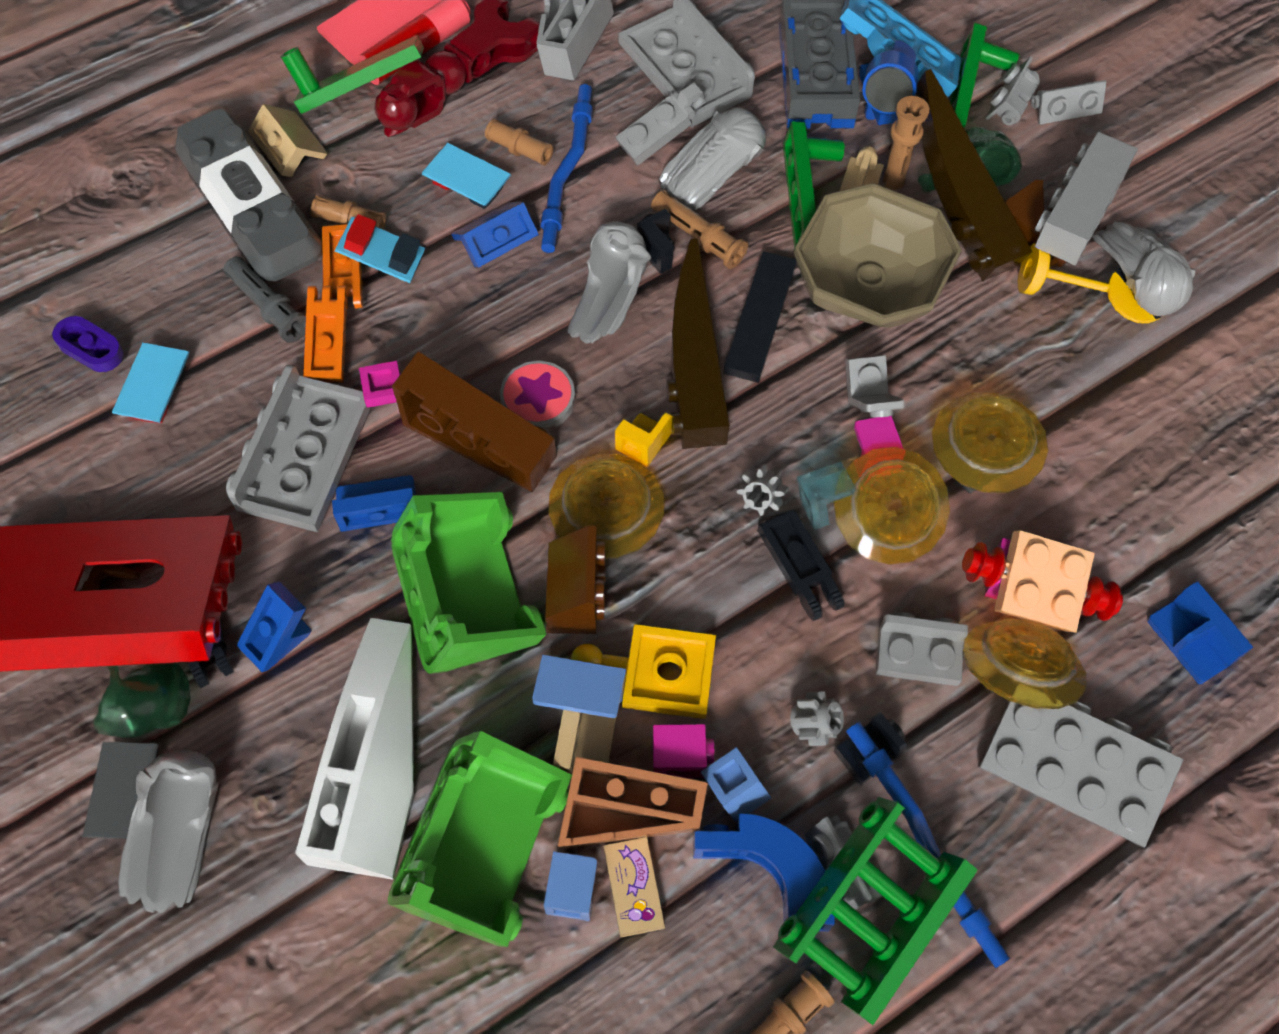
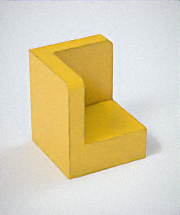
(643, 437)

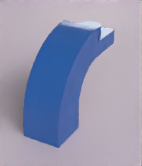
(771, 847)

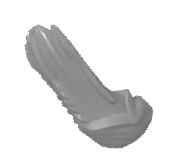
(713, 156)
(1152, 268)
(614, 276)
(168, 830)

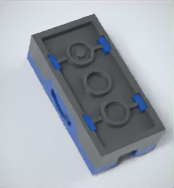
(818, 64)

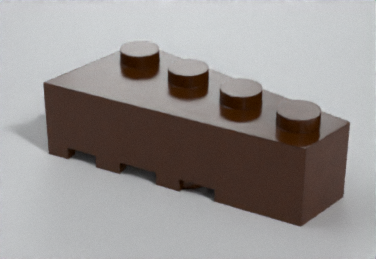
(472, 423)

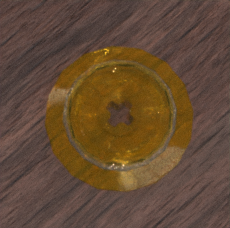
(984, 464)
(630, 516)
(880, 532)
(1025, 663)

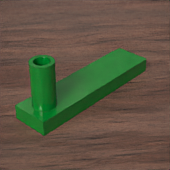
(972, 52)
(317, 93)
(797, 152)

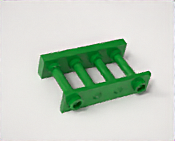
(918, 913)

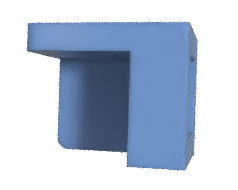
(735, 784)
(570, 886)

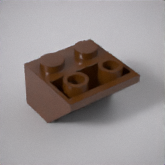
(575, 583)

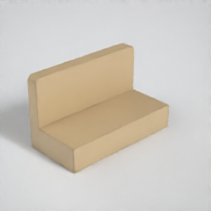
(284, 138)
(583, 737)

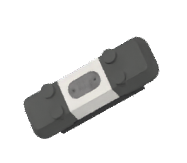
(246, 196)

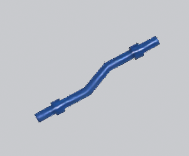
(552, 216)
(879, 764)

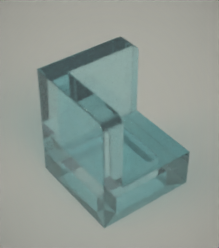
(821, 488)

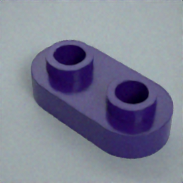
(91, 344)

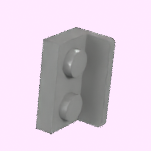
(921, 649)

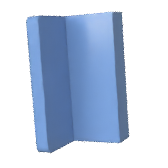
(579, 686)

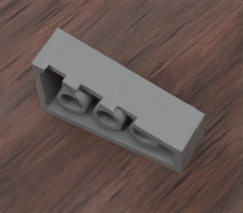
(1085, 199)

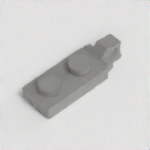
(661, 124)

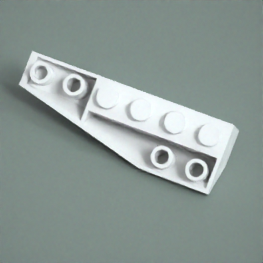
(367, 762)

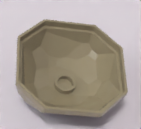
(876, 255)

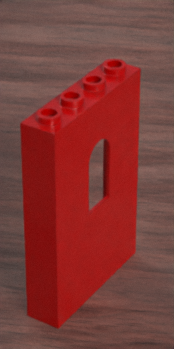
(167, 622)

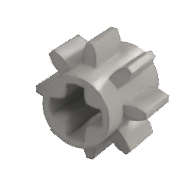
(755, 496)
(817, 718)

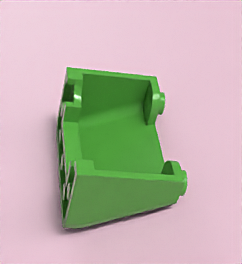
(461, 581)
(478, 838)

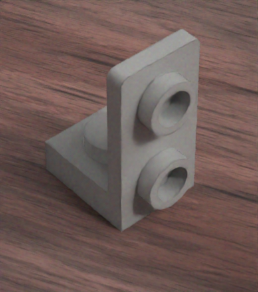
(869, 386)

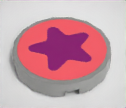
(539, 393)

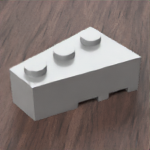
(569, 34)

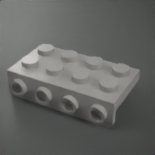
(687, 49)
(298, 451)
(1084, 766)

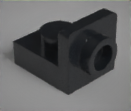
(656, 236)
(885, 735)

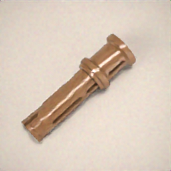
(905, 133)
(710, 236)
(797, 1008)

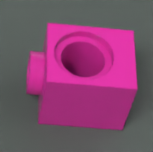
(682, 750)

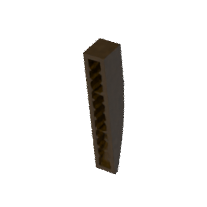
(967, 190)
(696, 374)

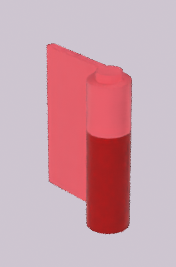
(380, 24)

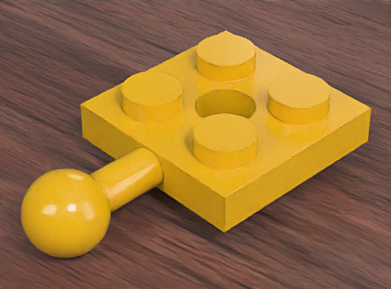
(649, 650)

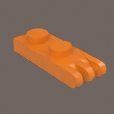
(339, 269)
(325, 335)

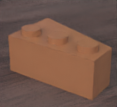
(627, 804)

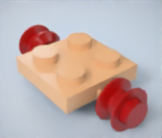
(1043, 581)

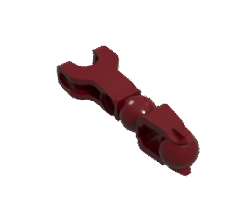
(420, 88)

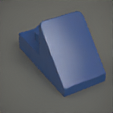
(273, 627)

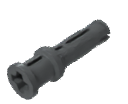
(274, 307)

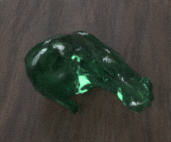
(996, 153)
(143, 700)

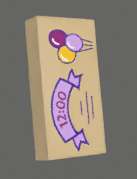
(633, 887)

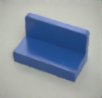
(496, 233)
(372, 502)

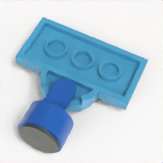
(899, 52)

